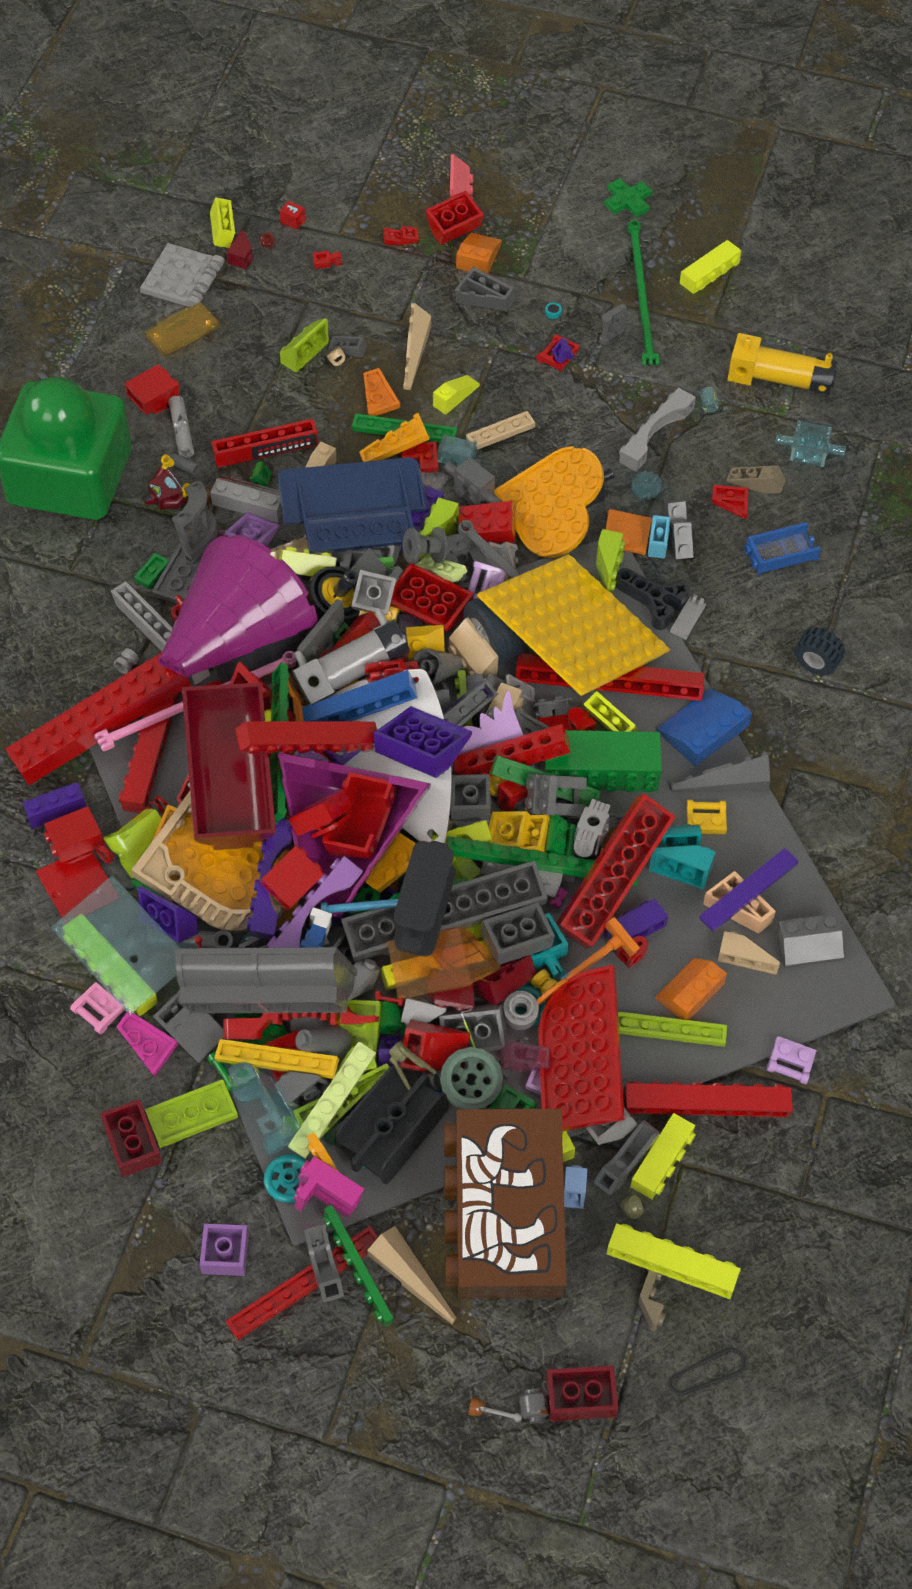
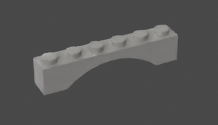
(675, 408)

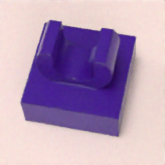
(562, 351)

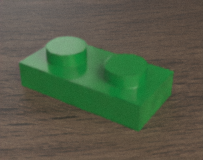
(151, 571)

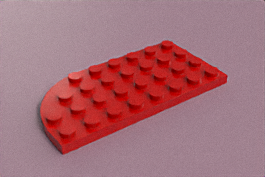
(584, 1051)

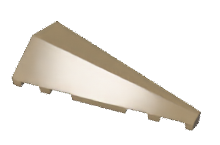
(417, 337)

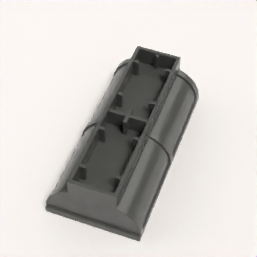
(264, 980)

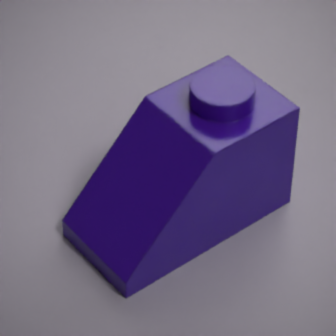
(387, 1042)

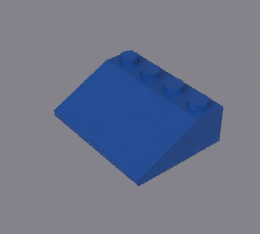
(705, 725)

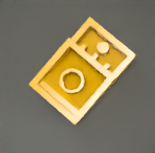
(519, 830)

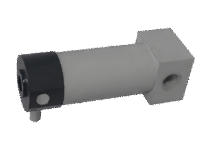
(349, 661)

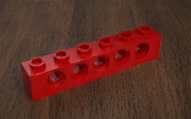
(523, 749)

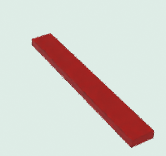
(292, 1290)

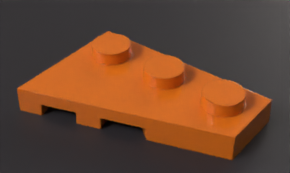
(379, 394)

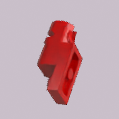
(388, 668)

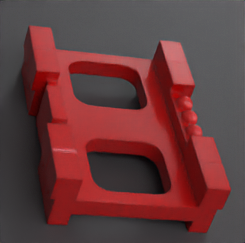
(379, 997)

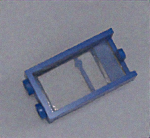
(781, 548)

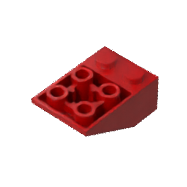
(433, 1044)

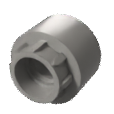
(524, 1000)

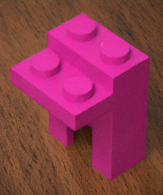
(328, 1186)

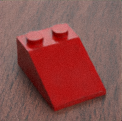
(362, 625)

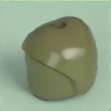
(631, 1207)

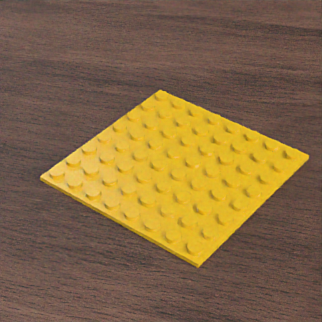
(574, 624)

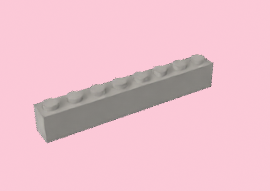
(147, 620)

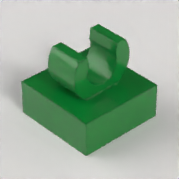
(261, 474)

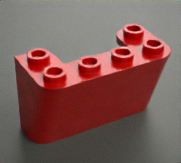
(370, 810)

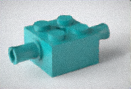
(550, 956)

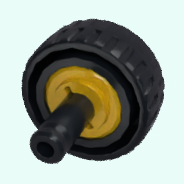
(328, 586)

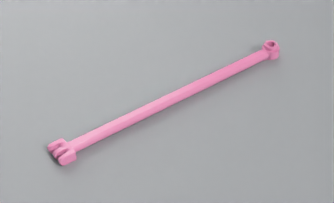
(106, 739)

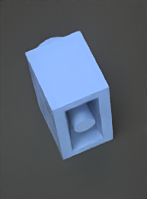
(575, 1186)

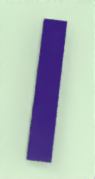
(748, 890)

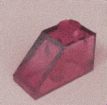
(524, 1057)

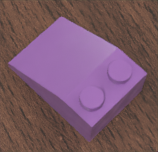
(254, 528)

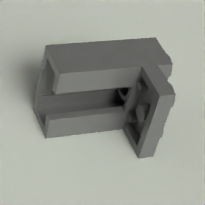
(465, 552)
(542, 794)

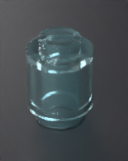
(709, 399)

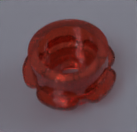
(267, 240)

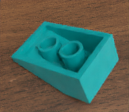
(684, 864)

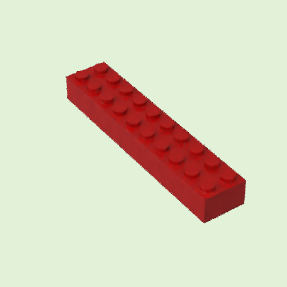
(106, 709)

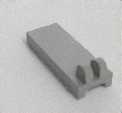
(688, 617)

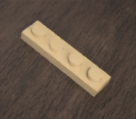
(501, 430)

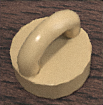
(335, 354)

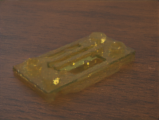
(181, 329)

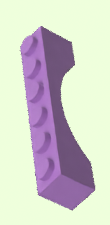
(339, 879)

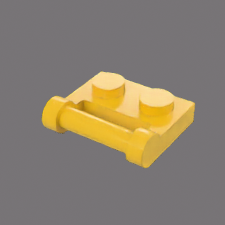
(709, 822)

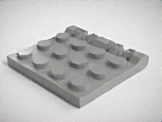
(181, 275)

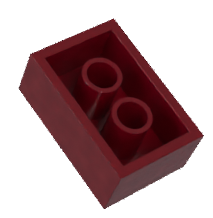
(130, 1138)
(582, 1393)

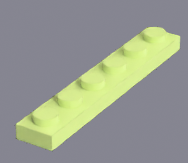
(333, 1098)

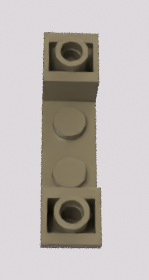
(651, 1310)

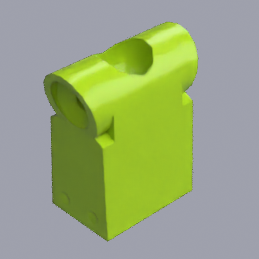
(134, 838)

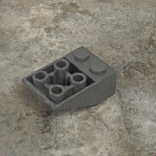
(193, 1031)

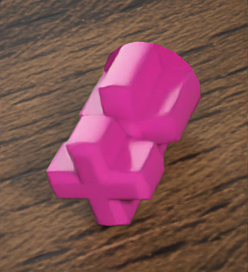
(561, 895)

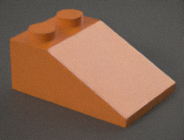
(477, 252)

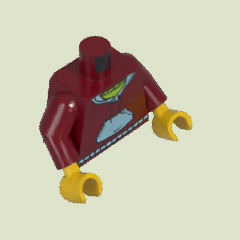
(165, 488)

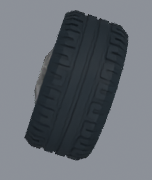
(494, 631)

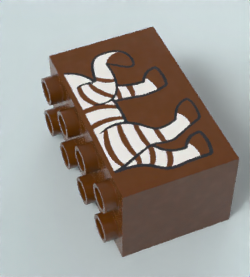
(506, 1204)

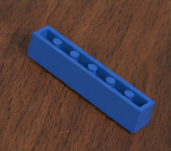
(363, 700)

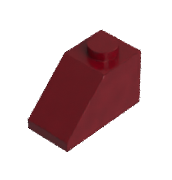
(240, 252)

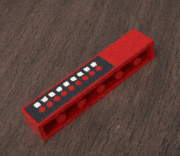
(264, 443)

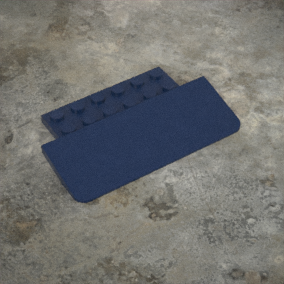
(352, 503)

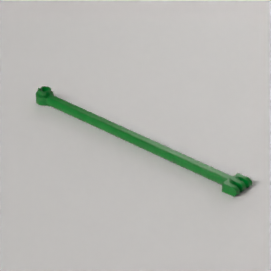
(649, 354)

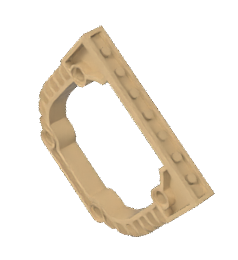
(156, 868)

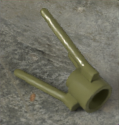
(401, 1053)

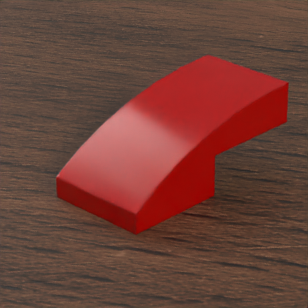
(404, 236)

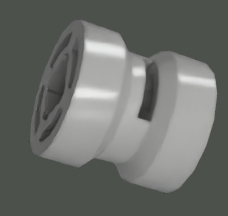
(126, 661)

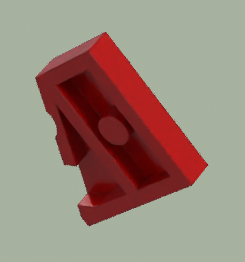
(731, 499)

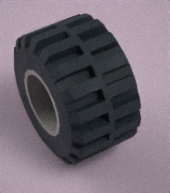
(819, 651)

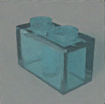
(456, 450)

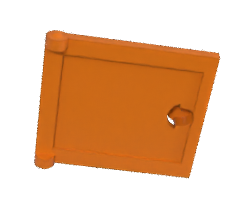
(634, 529)

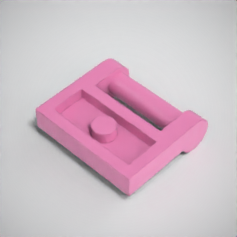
(100, 1001)

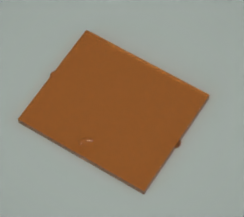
(434, 973)

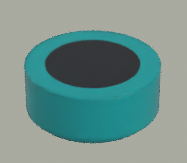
(553, 310)

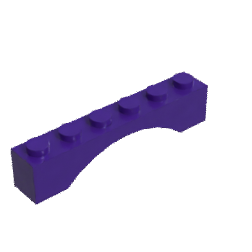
(264, 916)

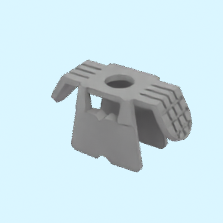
(586, 835)

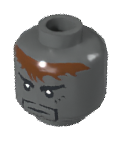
(534, 1405)

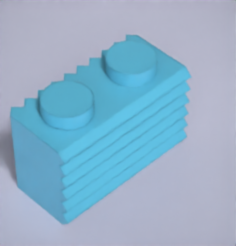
(659, 536)

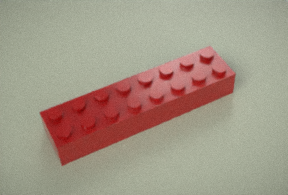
(615, 871)

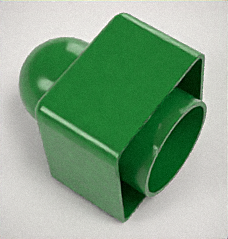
(64, 448)

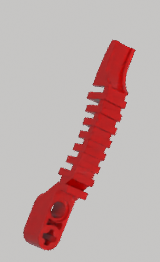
(253, 1027)

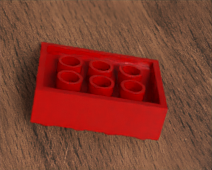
(430, 597)

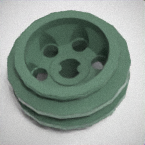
(472, 1057)

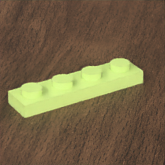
(446, 570)

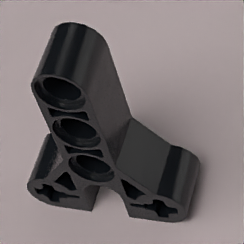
(654, 596)

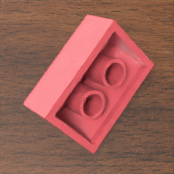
(460, 177)

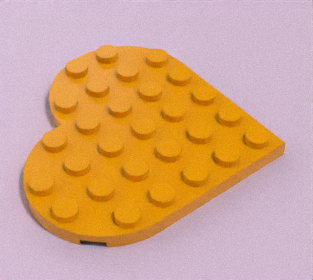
(553, 500)

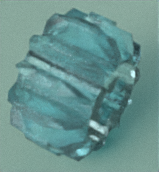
(646, 484)

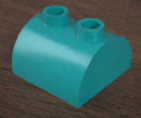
(681, 836)

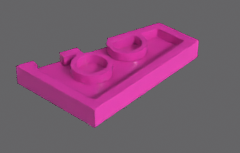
(147, 1041)

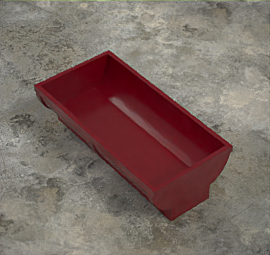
(226, 785)

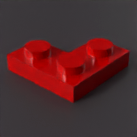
(426, 454)

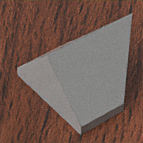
(528, 691)

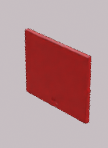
(71, 882)

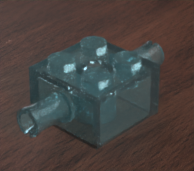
(810, 444)

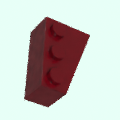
(505, 981)

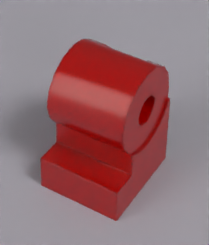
(578, 721)
(630, 961)

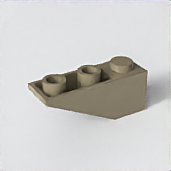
(760, 479)

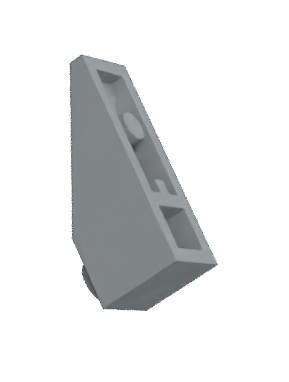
(366, 977)

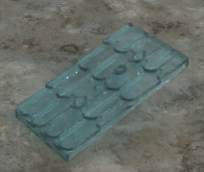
(108, 932)

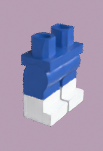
(320, 924)

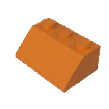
(692, 988)

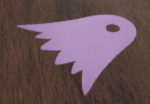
(502, 728)

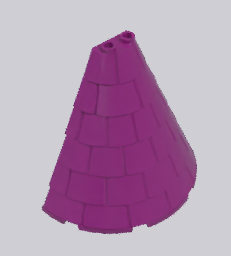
(235, 606)
(311, 780)

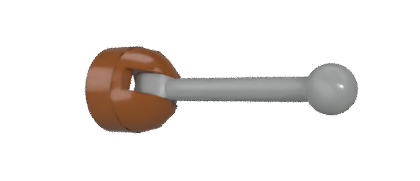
(477, 1408)

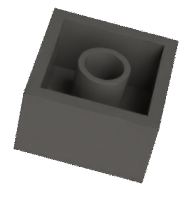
(470, 797)

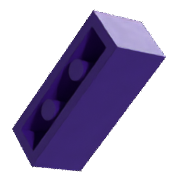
(53, 805)
(643, 920)

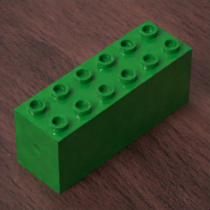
(611, 760)

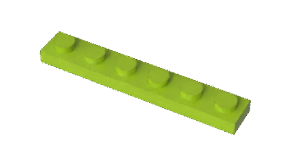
(672, 1029)

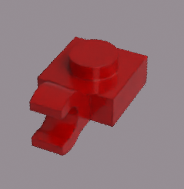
(324, 259)

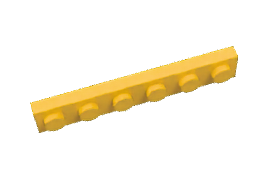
(277, 1058)

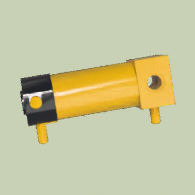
(779, 366)

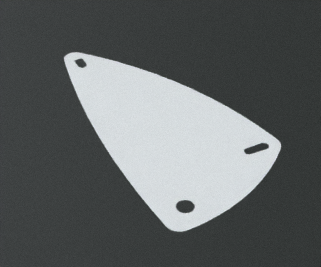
(435, 805)

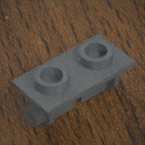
(545, 707)

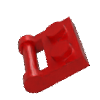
(543, 357)

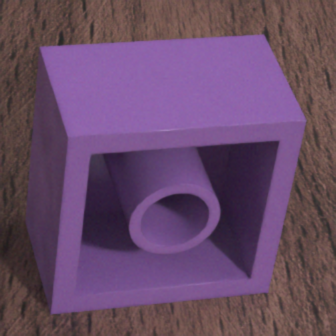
(224, 1249)

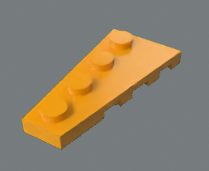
(405, 437)

